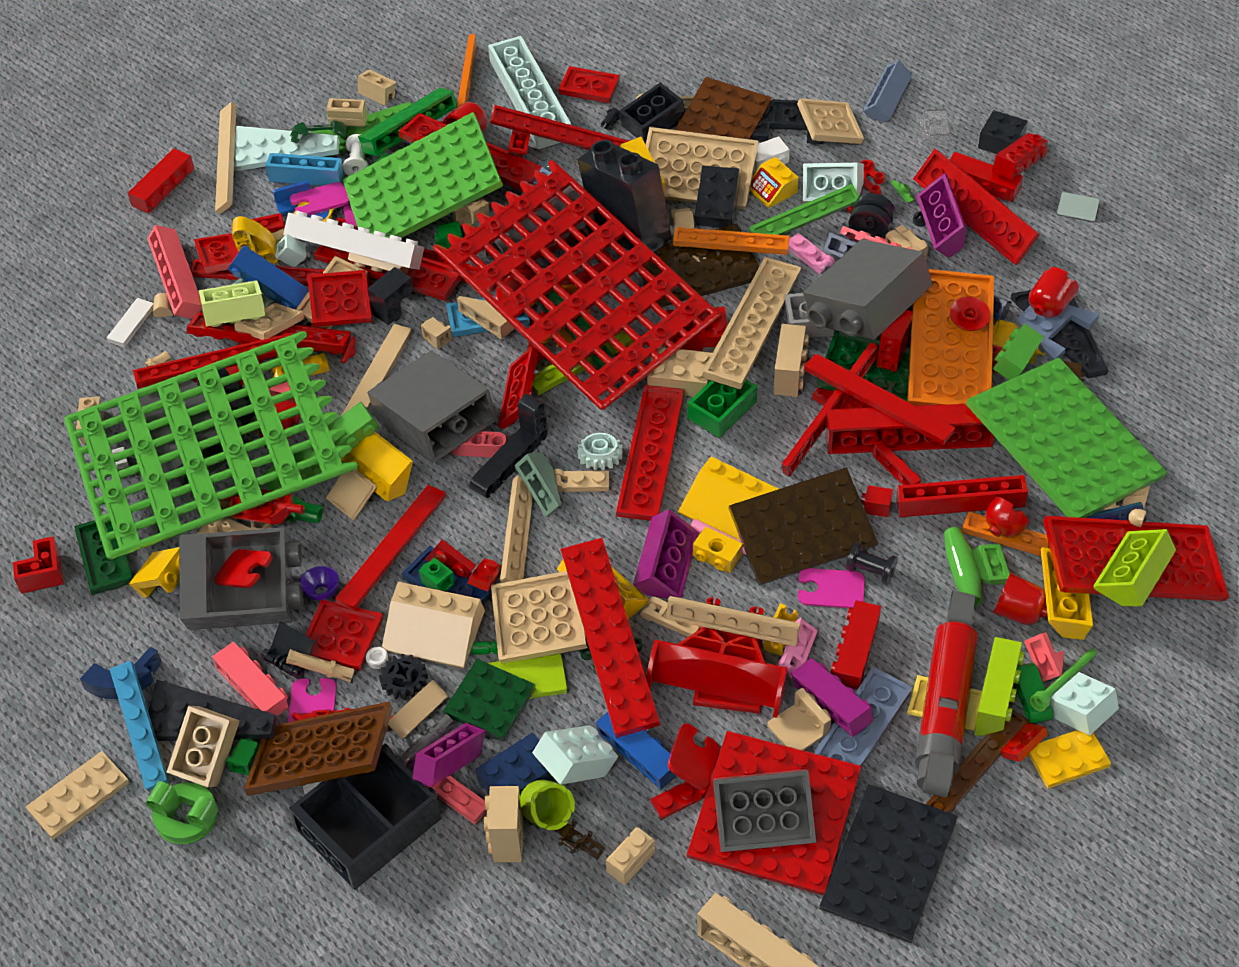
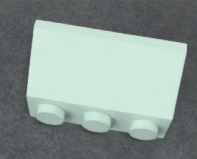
(828, 177)

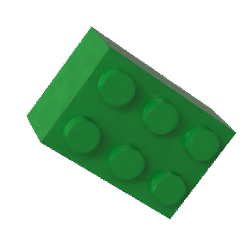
(720, 406)

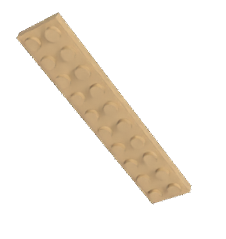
(751, 323)

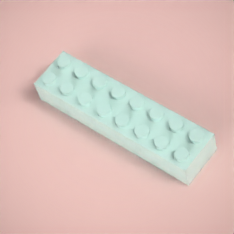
(525, 83)

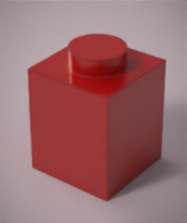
(877, 500)

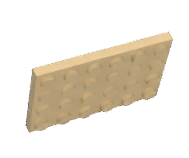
(683, 154)

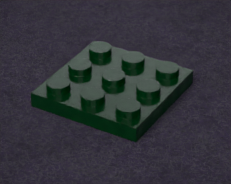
(489, 699)

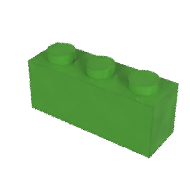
(1017, 351)

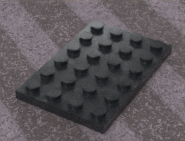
(889, 863)

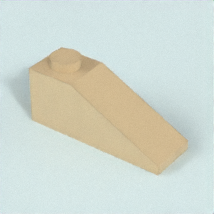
(484, 315)

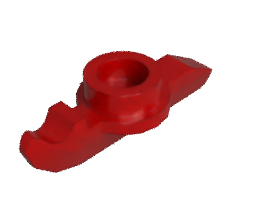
(349, 351)

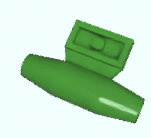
(974, 566)

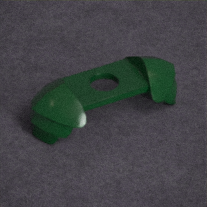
(301, 129)

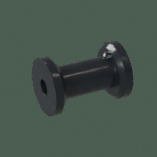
(871, 563)

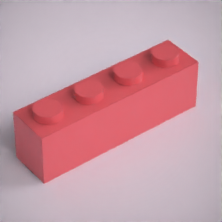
(249, 680)

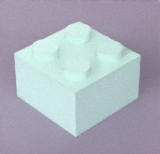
(1084, 703)

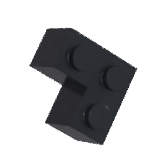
(387, 294)

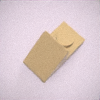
(682, 218)

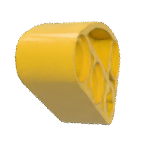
(255, 237)

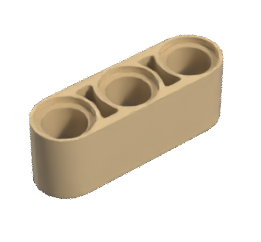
(417, 709)

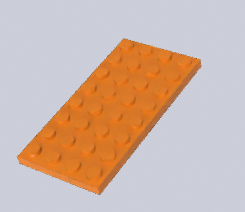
(945, 360)

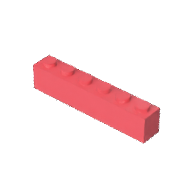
(174, 272)

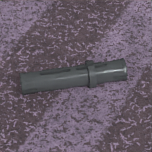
(430, 736)

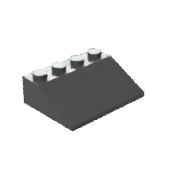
(764, 810)

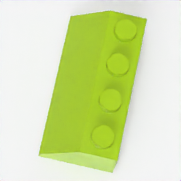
(1136, 567)
(998, 686)

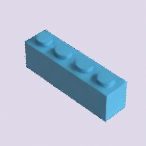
(299, 168)

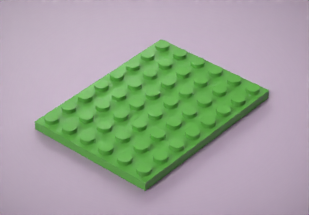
(424, 180)
(1066, 439)

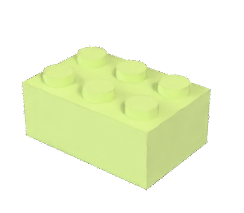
(232, 303)

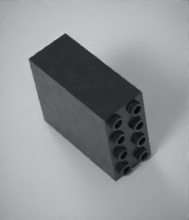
(366, 817)

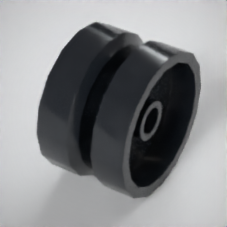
(872, 215)

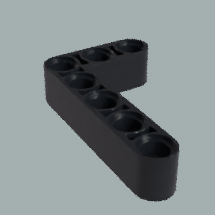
(525, 441)

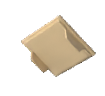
(351, 493)

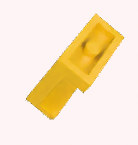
(161, 570)

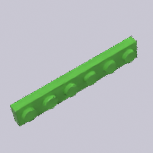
(808, 212)

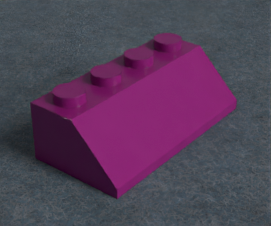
(942, 216)
(665, 556)

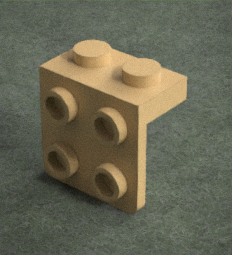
(801, 723)

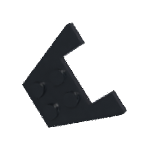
(781, 115)

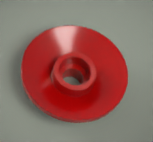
(969, 307)

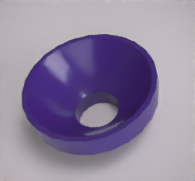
(319, 577)

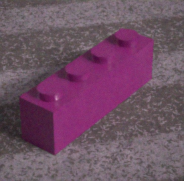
(834, 697)
(448, 754)

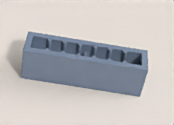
(888, 92)

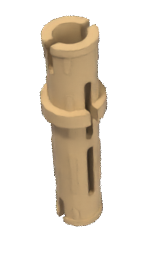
(315, 664)

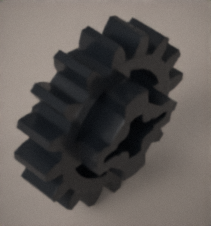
(396, 684)

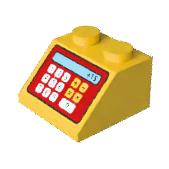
(773, 182)

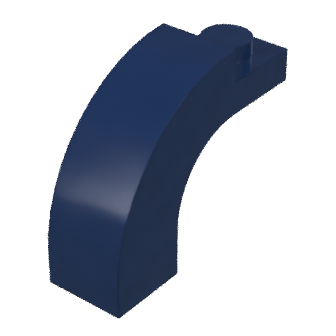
(100, 682)

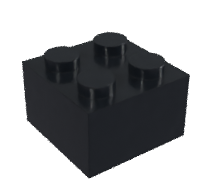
(1001, 132)

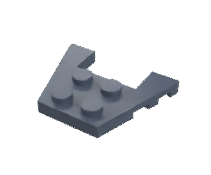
(1051, 326)

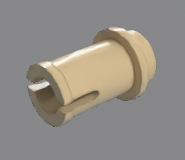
(162, 358)

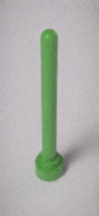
(1042, 699)

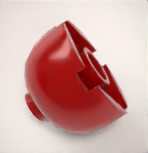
(1004, 519)

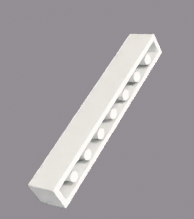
(354, 241)

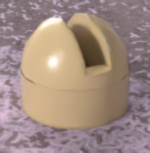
(1137, 517)

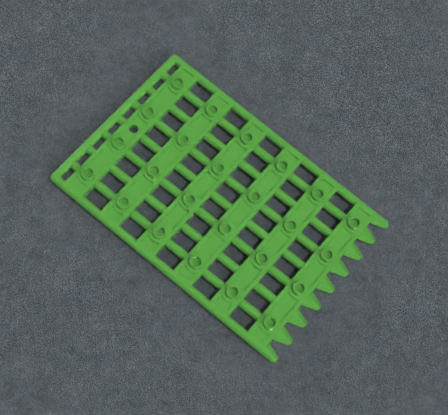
(189, 448)

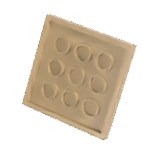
(536, 618)

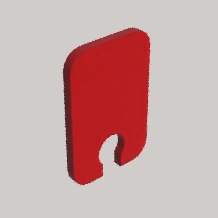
(238, 568)
(690, 761)

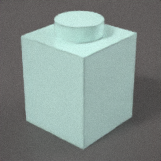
(290, 250)

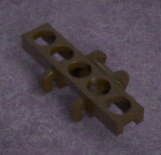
(580, 843)

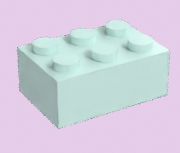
(575, 754)

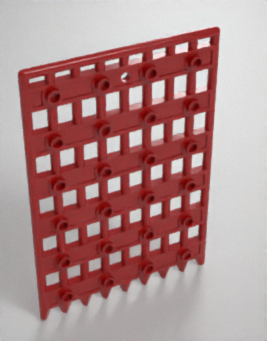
(588, 294)

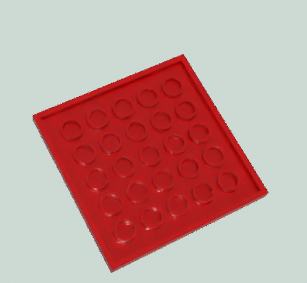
(797, 865)

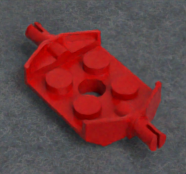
(271, 513)

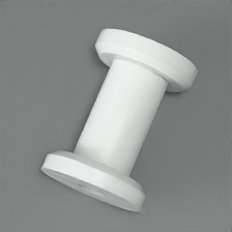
(356, 161)

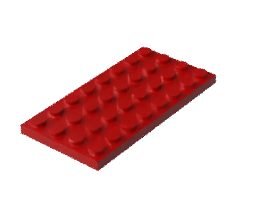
(1086, 545)

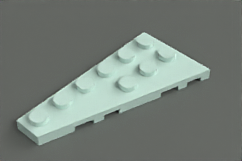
(256, 144)

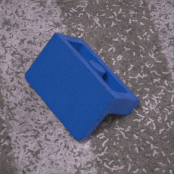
(283, 194)

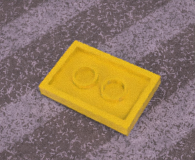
(1068, 758)

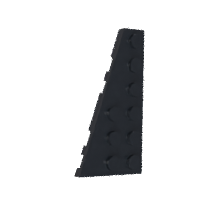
(1075, 339)
(171, 703)

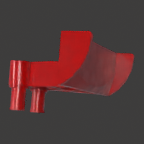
(720, 666)

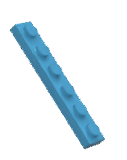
(139, 725)

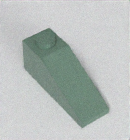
(540, 481)

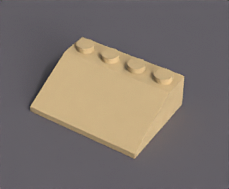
(432, 624)

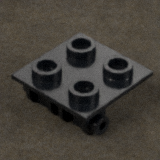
(284, 640)

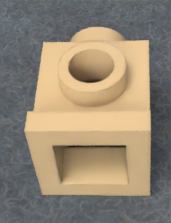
(436, 332)

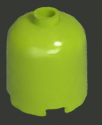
(547, 804)

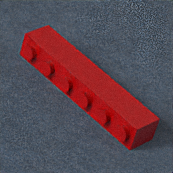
(959, 495)

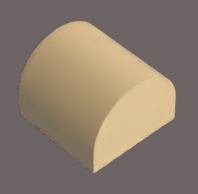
(162, 306)

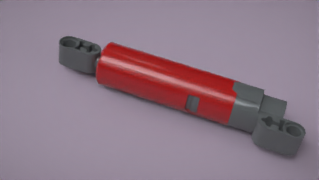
(947, 698)

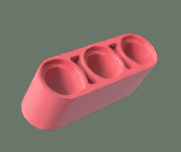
(481, 445)

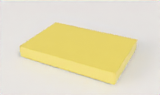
(918, 697)

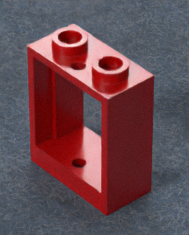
(894, 341)

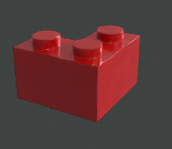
(42, 570)

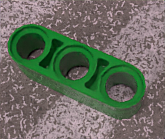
(1028, 685)

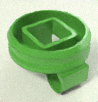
(164, 803)

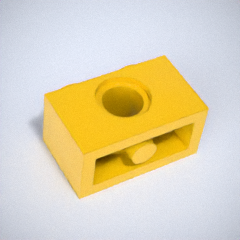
(728, 549)

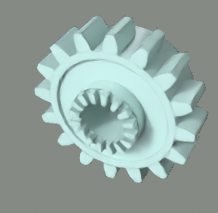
(600, 451)

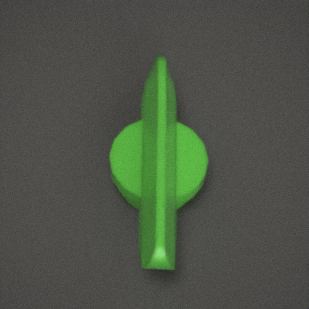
(904, 191)

